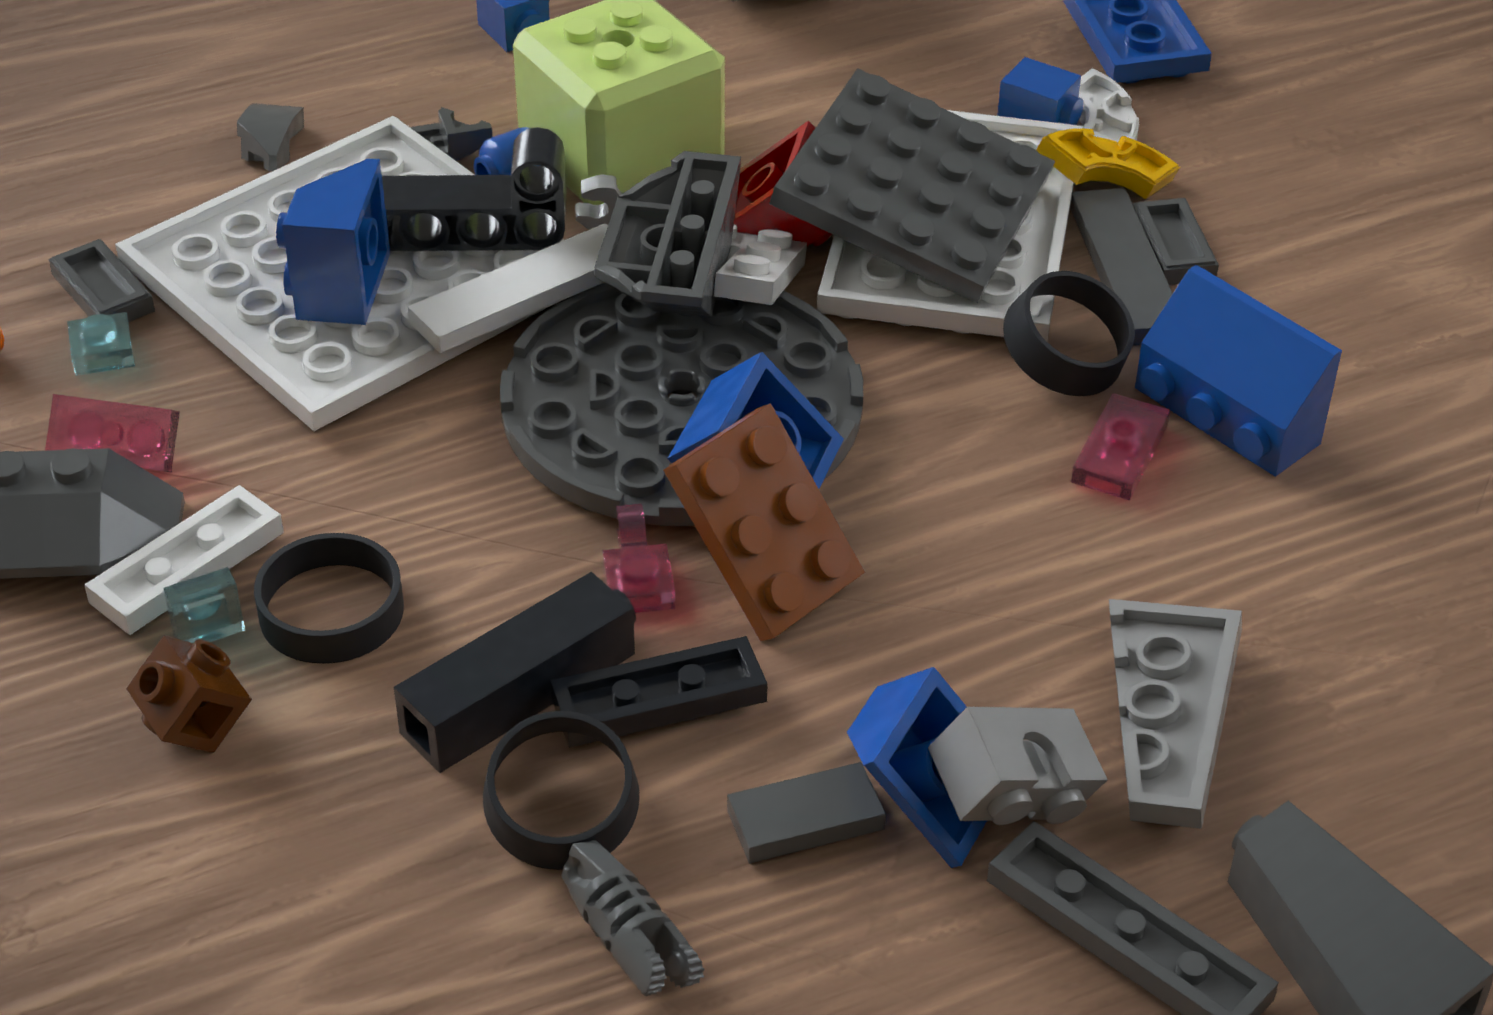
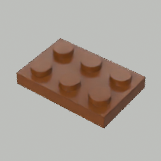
(764, 522)

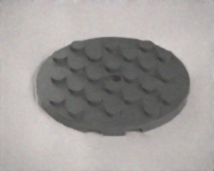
(595, 379)

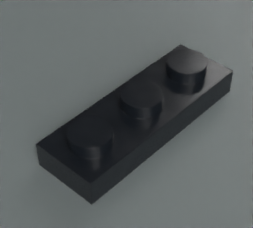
(664, 688)

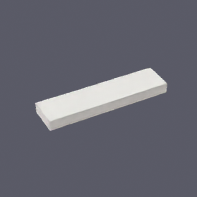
(509, 292)

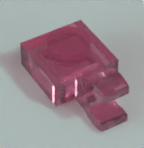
(639, 569)

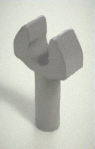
(597, 188)

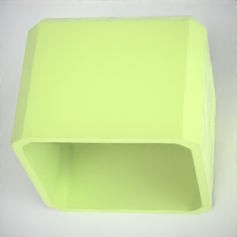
(620, 89)

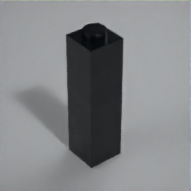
(508, 670)

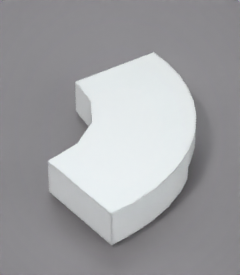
(1107, 107)

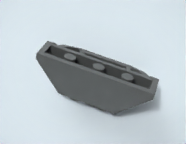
(673, 234)
(78, 511)

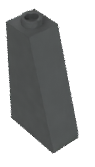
(1346, 928)

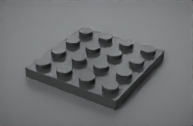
(913, 184)

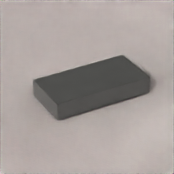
(1175, 237)
(101, 282)
(805, 812)

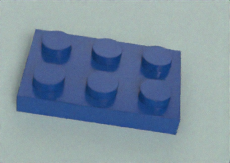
(1140, 38)

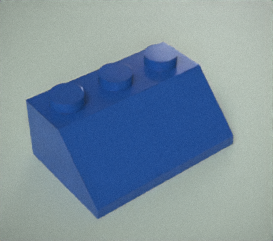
(1239, 371)

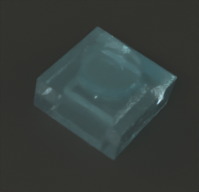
(100, 343)
(205, 607)

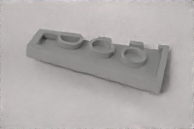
(1172, 703)

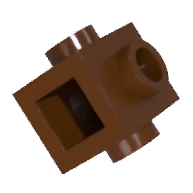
(188, 693)

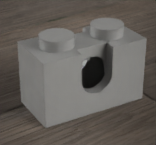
(1017, 764)

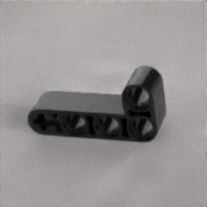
(483, 210)

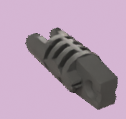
(629, 920)

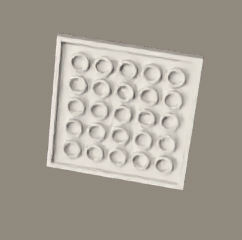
(227, 276)

